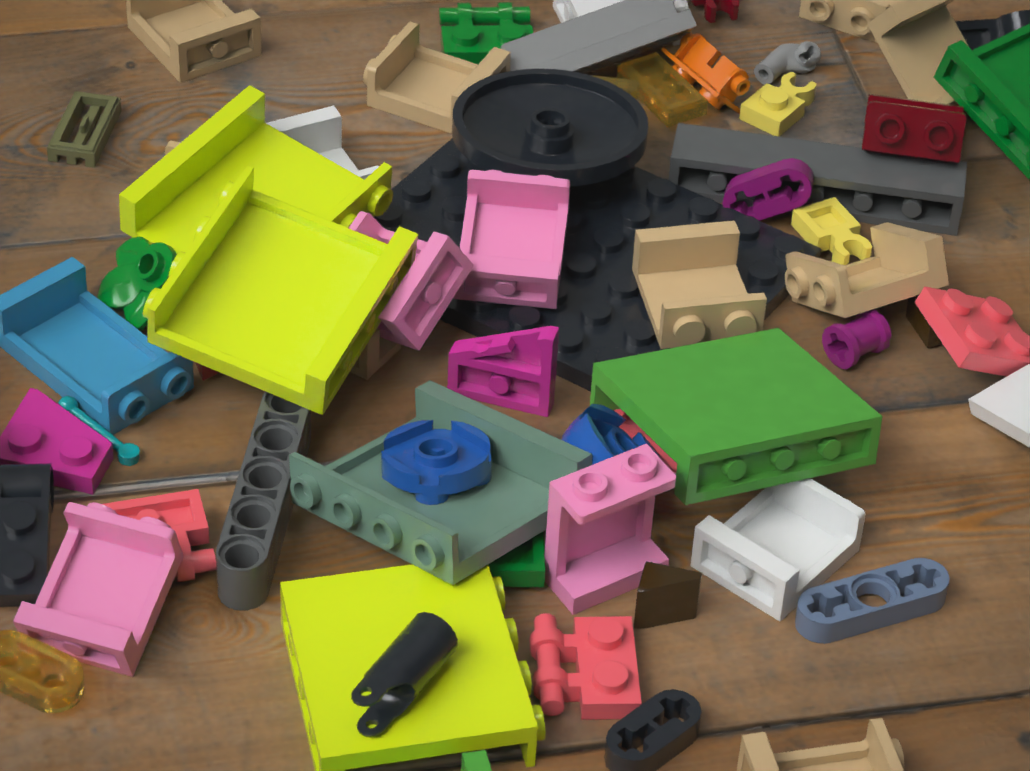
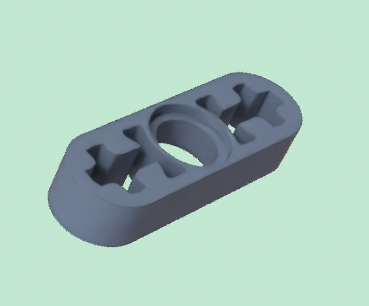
(836, 613)

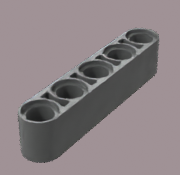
(261, 504)

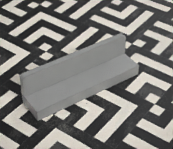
(601, 37)

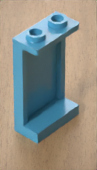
(88, 349)

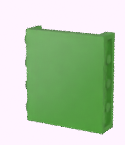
(741, 413)

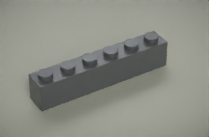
(867, 183)

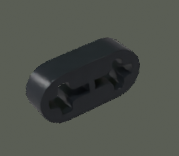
(646, 728)

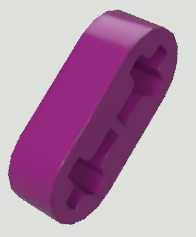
(765, 181)

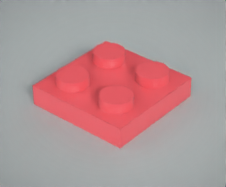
(976, 330)

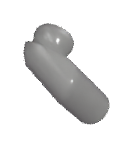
(788, 58)

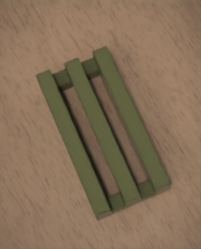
(78, 149)

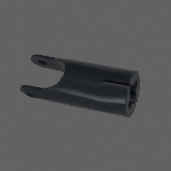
(403, 671)

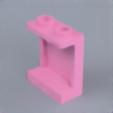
(514, 238)
(425, 289)
(603, 527)
(104, 587)

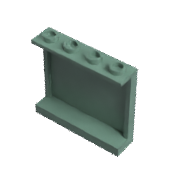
(471, 525)

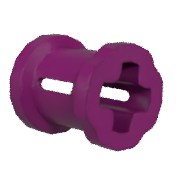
(848, 342)

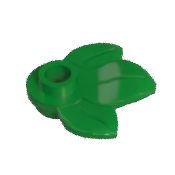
(138, 272)

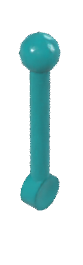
(127, 453)

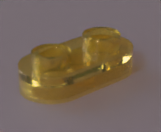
(39, 673)

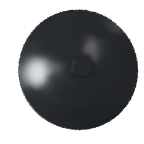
(550, 125)

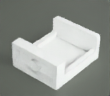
(779, 544)

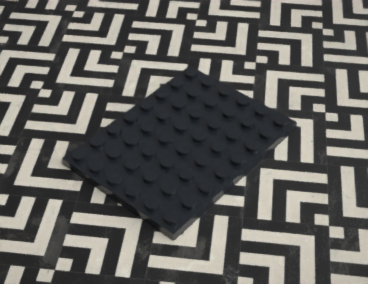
(598, 294)

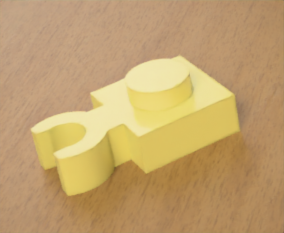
(777, 107)
(833, 229)

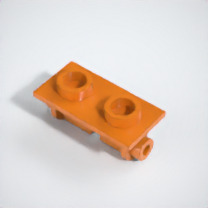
(695, 62)

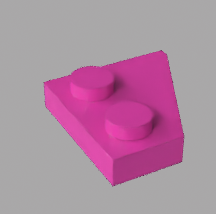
(507, 369)
(50, 434)

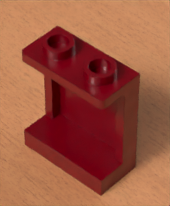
(913, 128)

